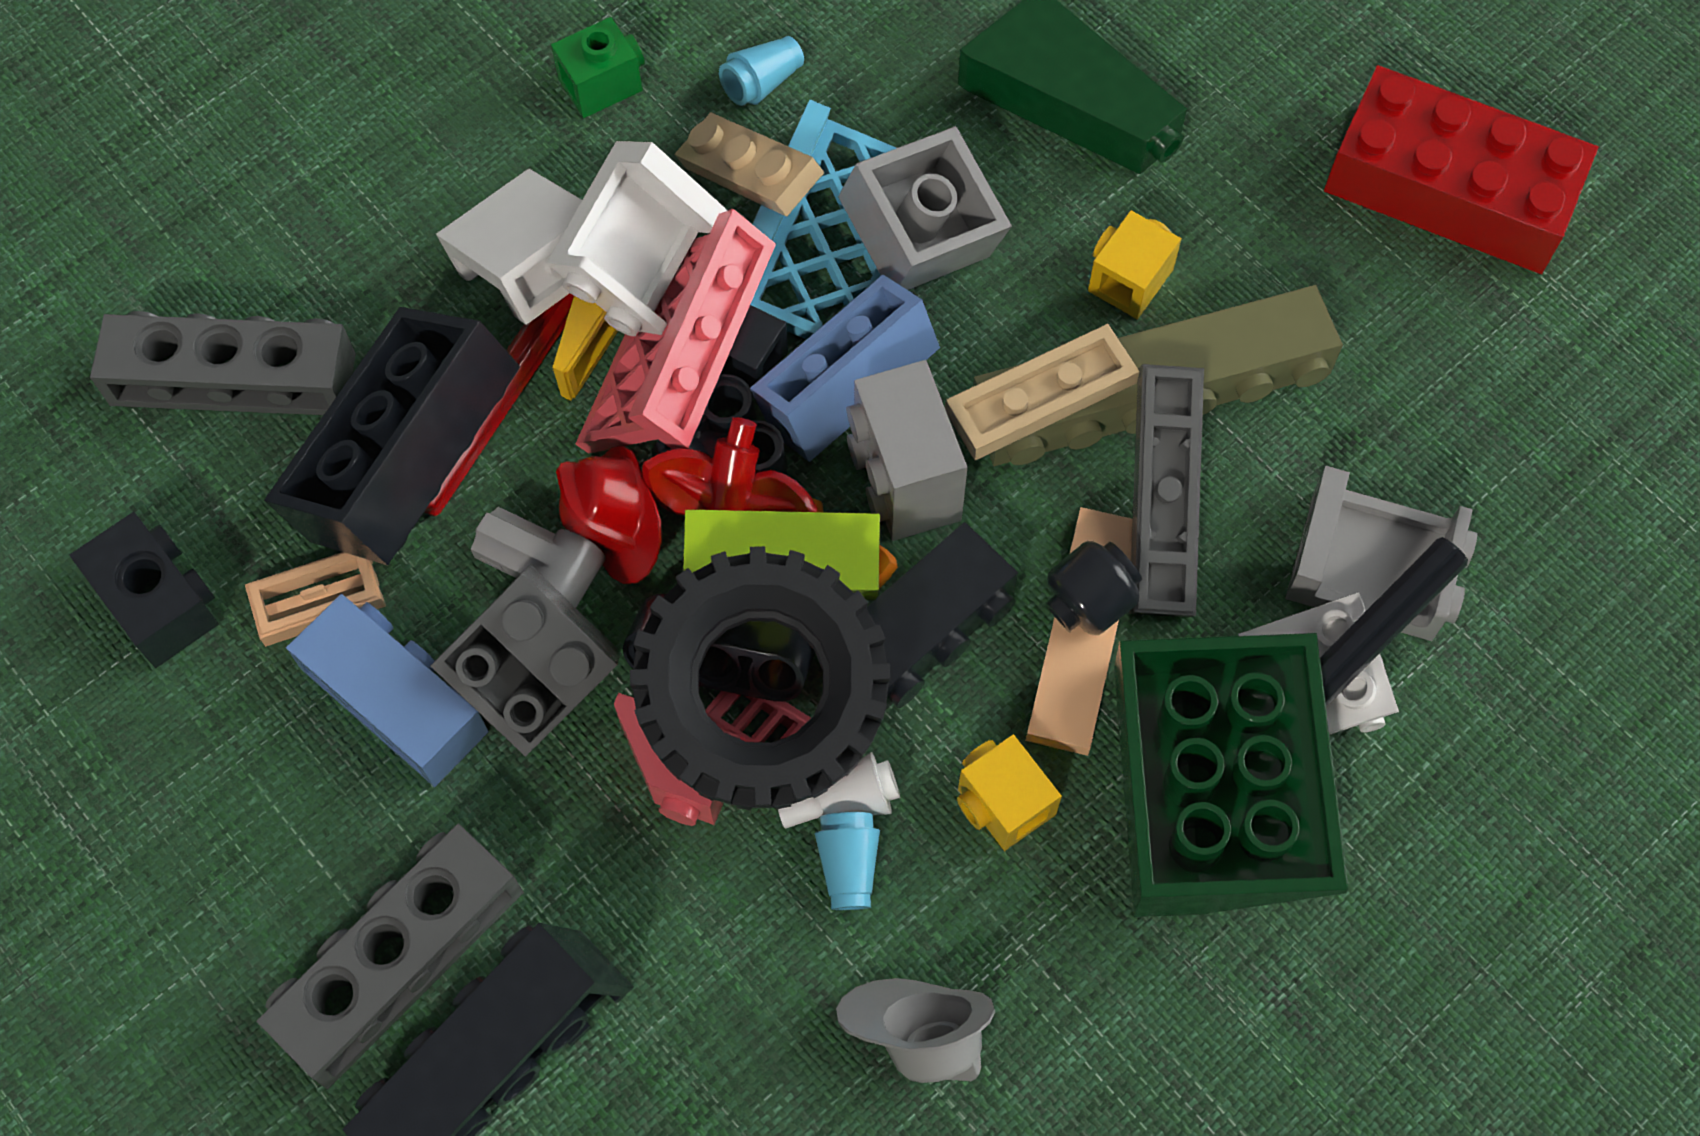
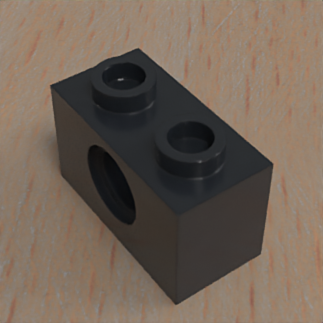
(119, 567)

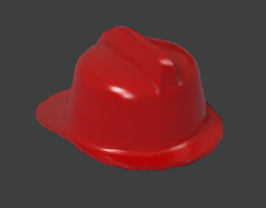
(613, 510)

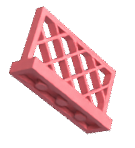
(666, 380)

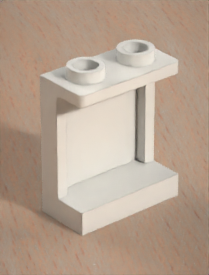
(632, 235)
(511, 241)

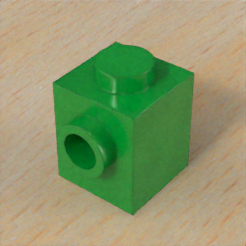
(598, 66)

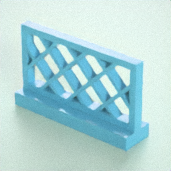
(814, 138)

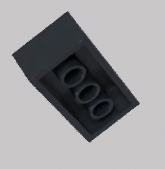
(393, 434)

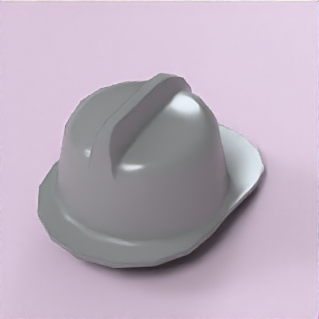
(924, 1026)

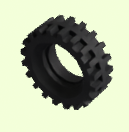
(765, 590)

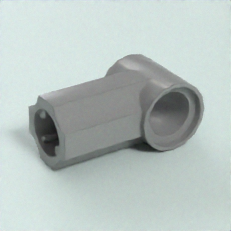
(561, 558)

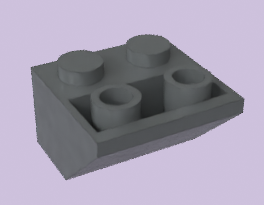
(527, 660)

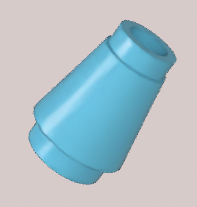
(759, 69)
(848, 858)

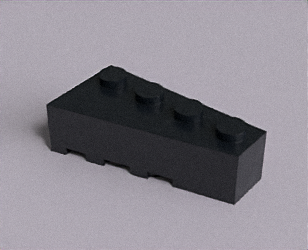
(493, 1038)

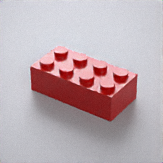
(1461, 169)

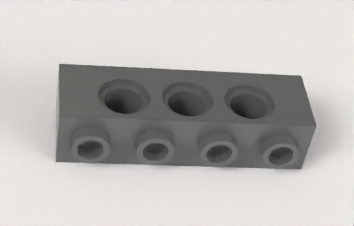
(133, 344)
(382, 993)

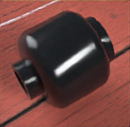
(1093, 587)

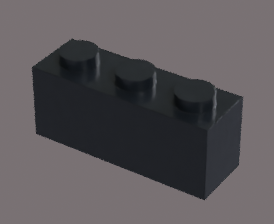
(939, 606)

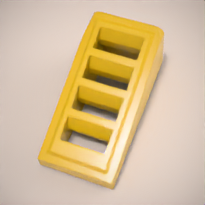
(581, 346)

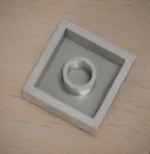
(924, 209)
(907, 450)

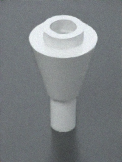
(865, 789)

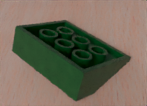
(1227, 773)

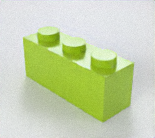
(834, 539)

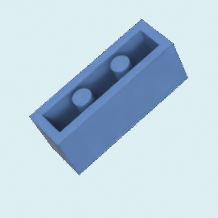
(815, 382)
(388, 687)

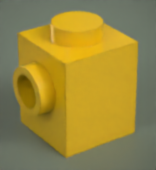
(1133, 263)
(1006, 791)

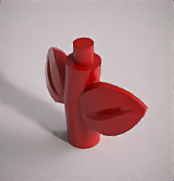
(728, 482)

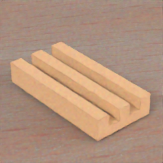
(303, 576)

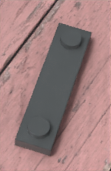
(1167, 489)

